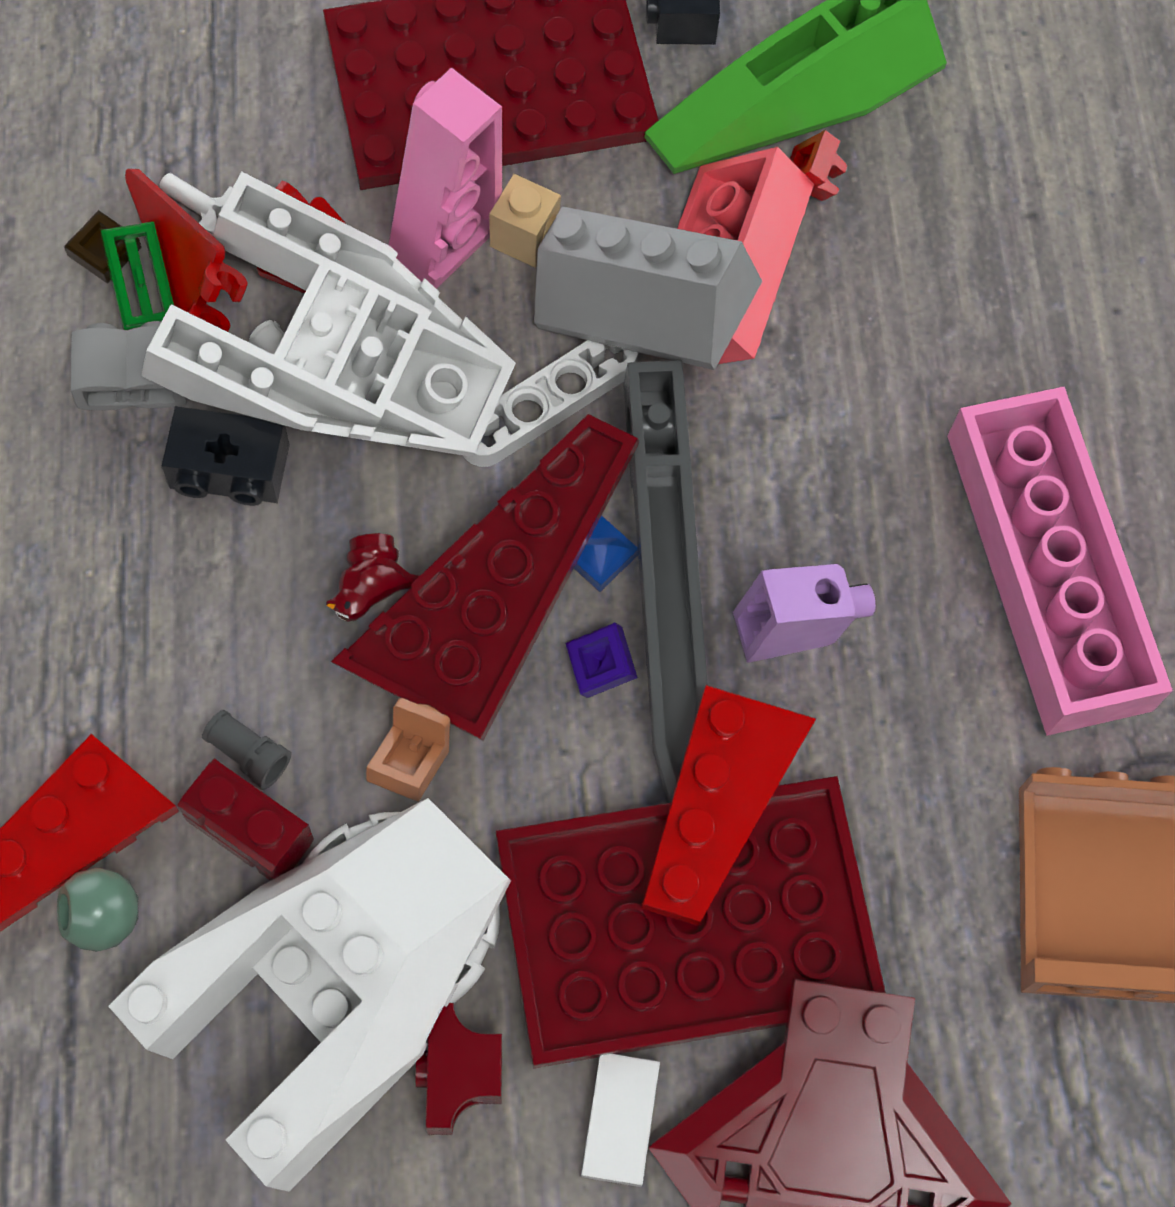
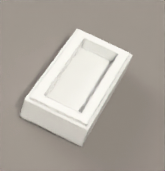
(620, 1119)

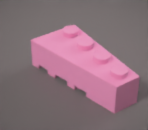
(447, 178)

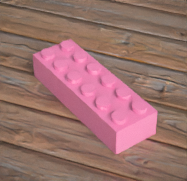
(1057, 561)

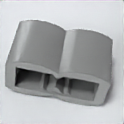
(109, 369)

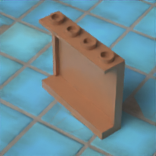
(1097, 885)

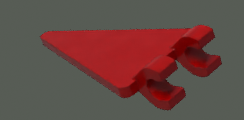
(189, 253)

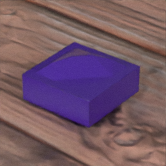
(601, 660)

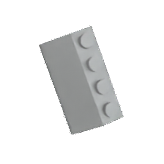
(642, 286)

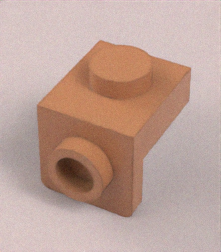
(411, 750)

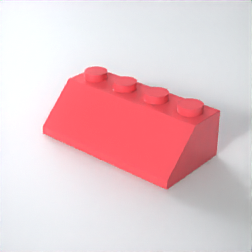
(756, 202)

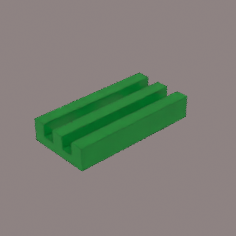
(128, 234)

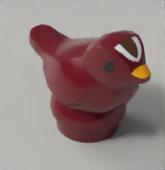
(370, 576)

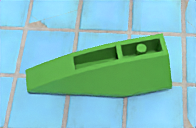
(803, 78)

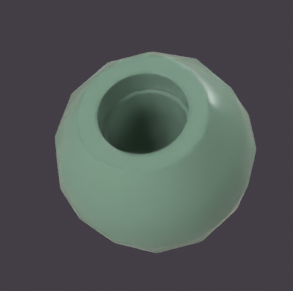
(96, 909)

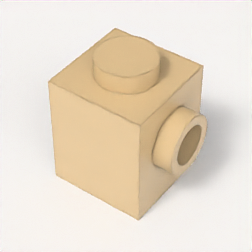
(522, 219)

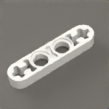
(554, 403)

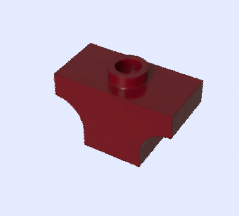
(458, 1071)

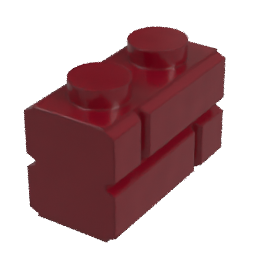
(245, 821)

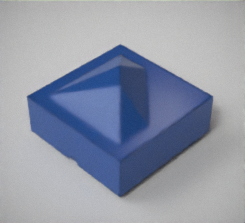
(605, 555)

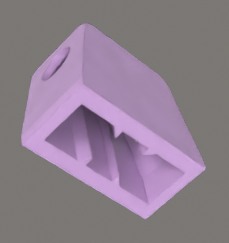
(799, 610)

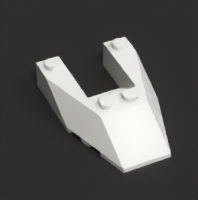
(364, 351)
(359, 952)

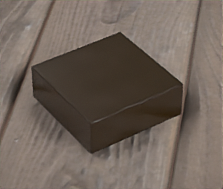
(88, 249)

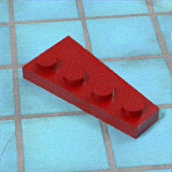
(723, 787)
(72, 823)

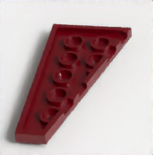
(485, 600)

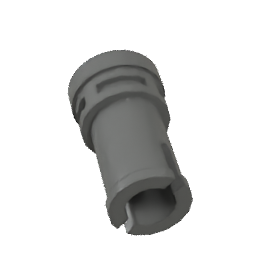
(257, 756)

